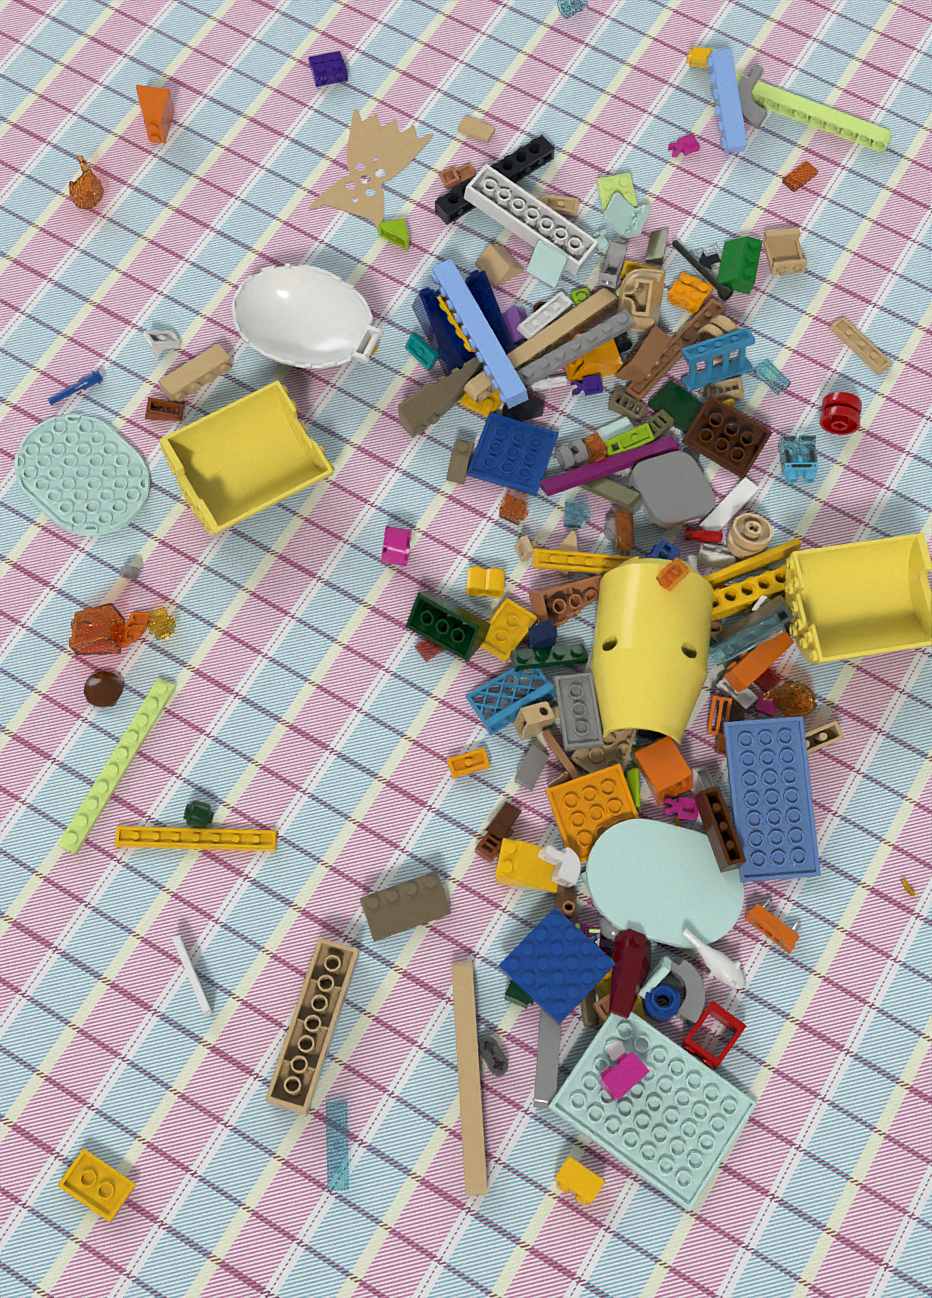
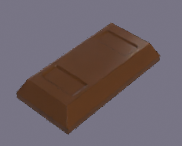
(503, 820)

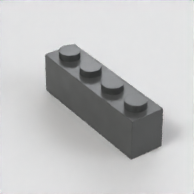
(776, 605)

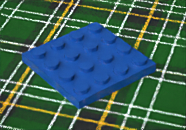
(512, 454)
(556, 965)

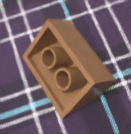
(644, 356)

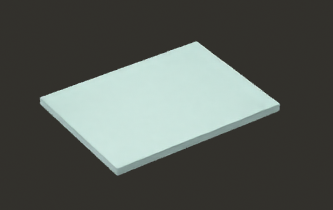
(670, 1123)

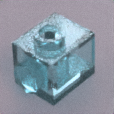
(576, 515)

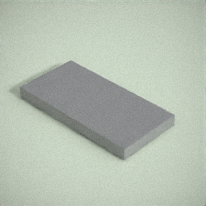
(578, 711)

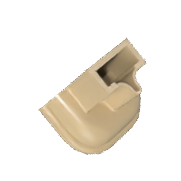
(642, 297)

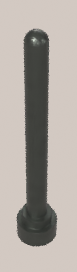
(723, 291)

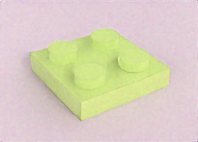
(618, 183)

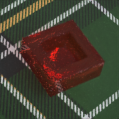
(767, 680)

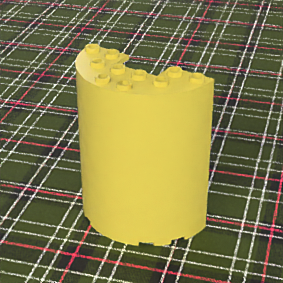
(244, 458)
(860, 598)

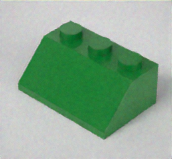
(740, 263)

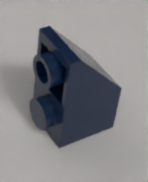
(542, 635)

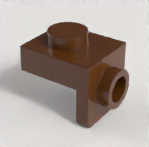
(736, 711)

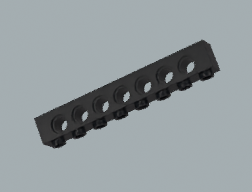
(513, 166)

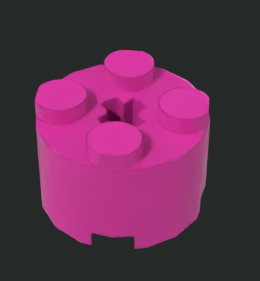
(396, 546)

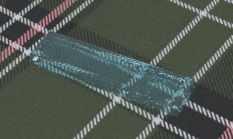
(746, 639)
(337, 1146)

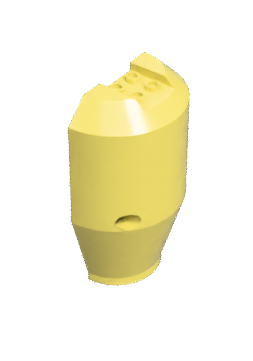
(650, 647)

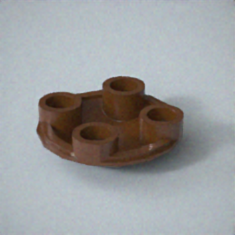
(103, 689)

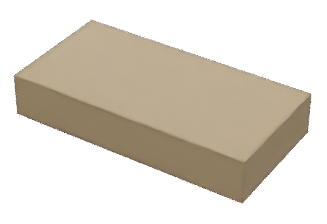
(476, 129)

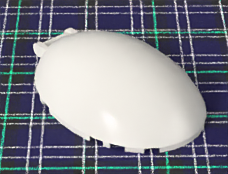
(304, 317)

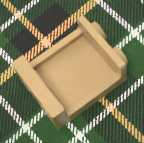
(784, 251)

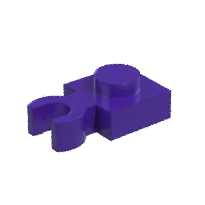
(590, 385)

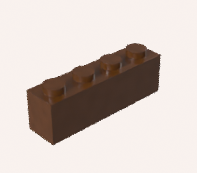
(720, 829)

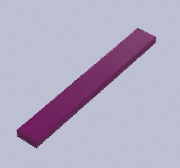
(608, 465)

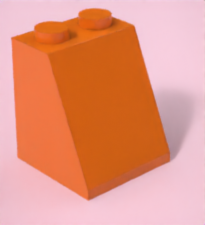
(156, 111)
(664, 769)

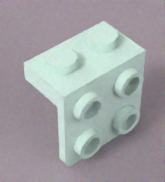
(624, 217)

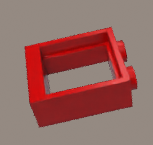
(724, 1018)

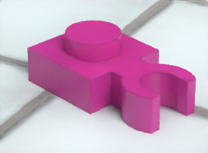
(685, 145)
(684, 807)

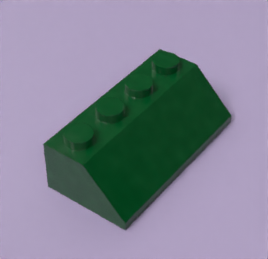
(447, 624)

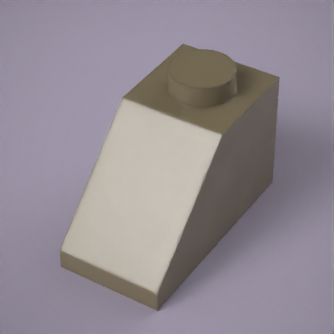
(460, 461)

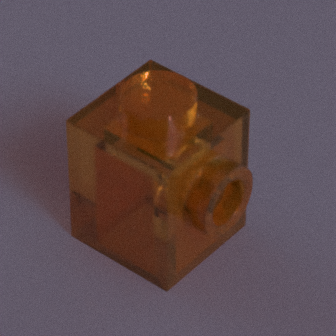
(595, 447)
(513, 509)
(673, 574)

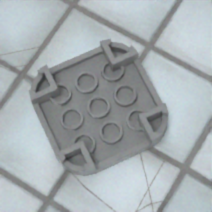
(672, 489)

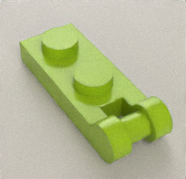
(629, 439)

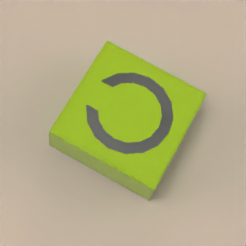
(579, 296)

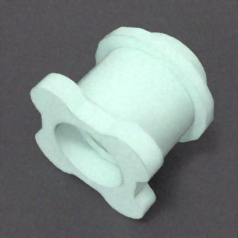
(604, 243)

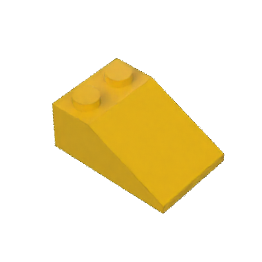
(522, 868)

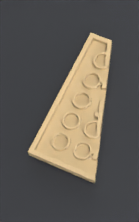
(615, 751)

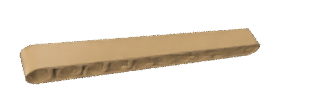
(548, 339)
(469, 1079)

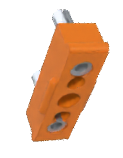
(773, 927)

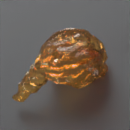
(87, 189)
(792, 699)

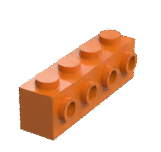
(756, 661)

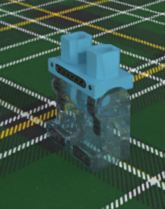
(798, 458)

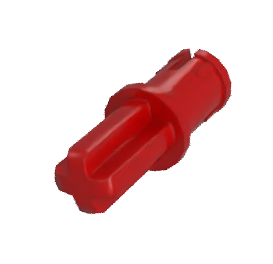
(704, 535)

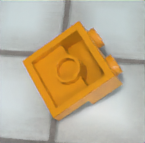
(689, 293)

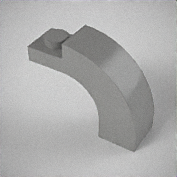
(751, 111)
(613, 264)
(692, 988)

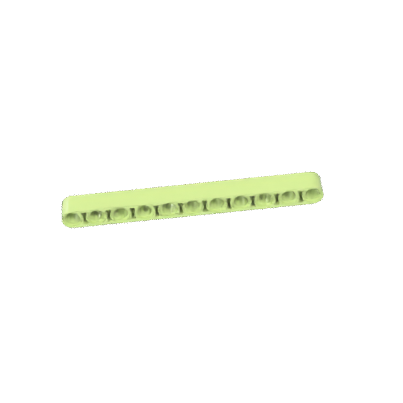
(820, 116)

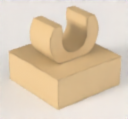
(525, 548)

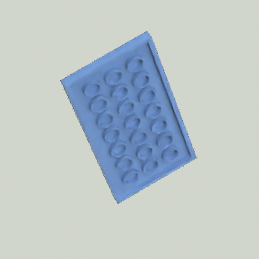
(772, 798)

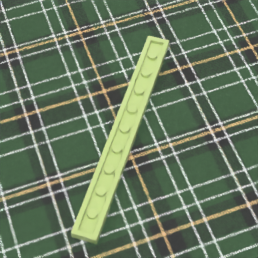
(116, 766)

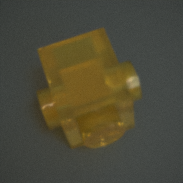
(161, 623)

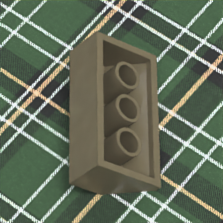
(405, 906)

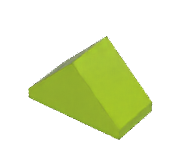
(395, 232)

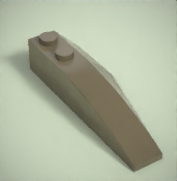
(434, 400)

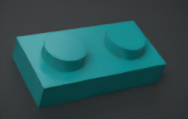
(422, 351)

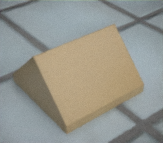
(498, 264)

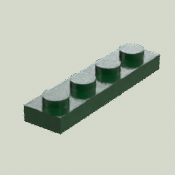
(548, 656)

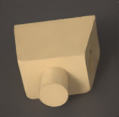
(535, 719)

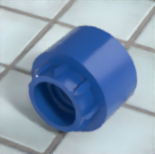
(659, 1013)

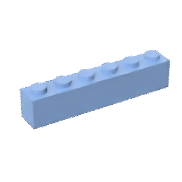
(727, 100)

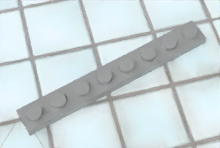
(576, 348)

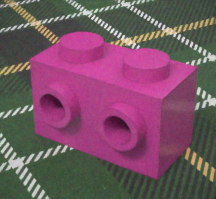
(623, 1075)

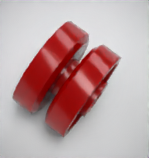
(840, 413)

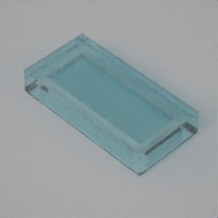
(771, 376)

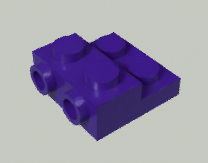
(328, 69)

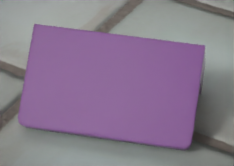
(513, 317)

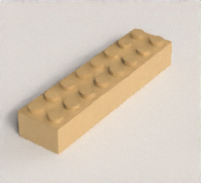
(312, 1027)

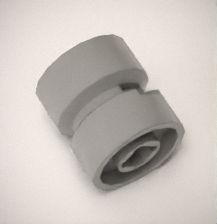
(571, 453)

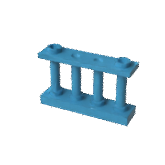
(714, 347)

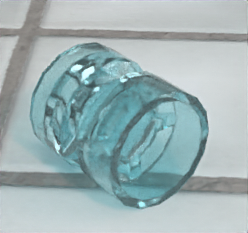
(570, 7)

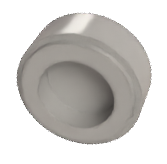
(129, 572)

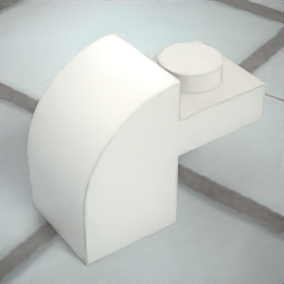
(566, 865)

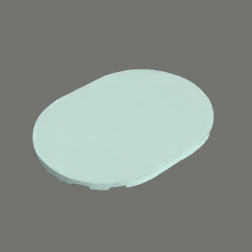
(82, 475)
(662, 882)

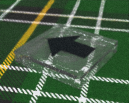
(709, 258)

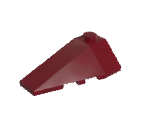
(630, 970)

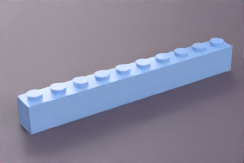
(479, 333)

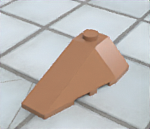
(564, 599)

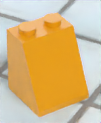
(600, 361)

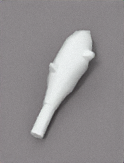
(718, 964)

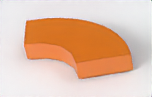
(135, 627)

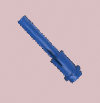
(92, 379)

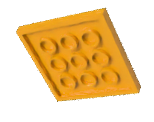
(590, 807)

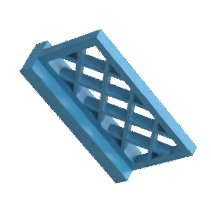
(508, 715)

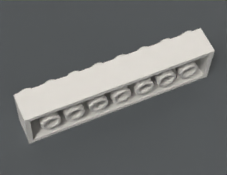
(529, 217)

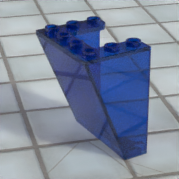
(442, 333)

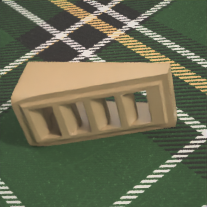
(730, 383)

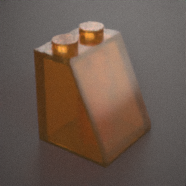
(97, 631)

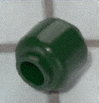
(198, 814)

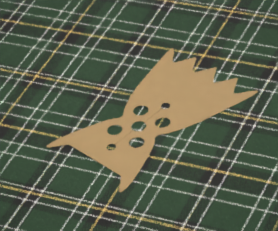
(367, 141)

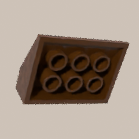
(726, 437)

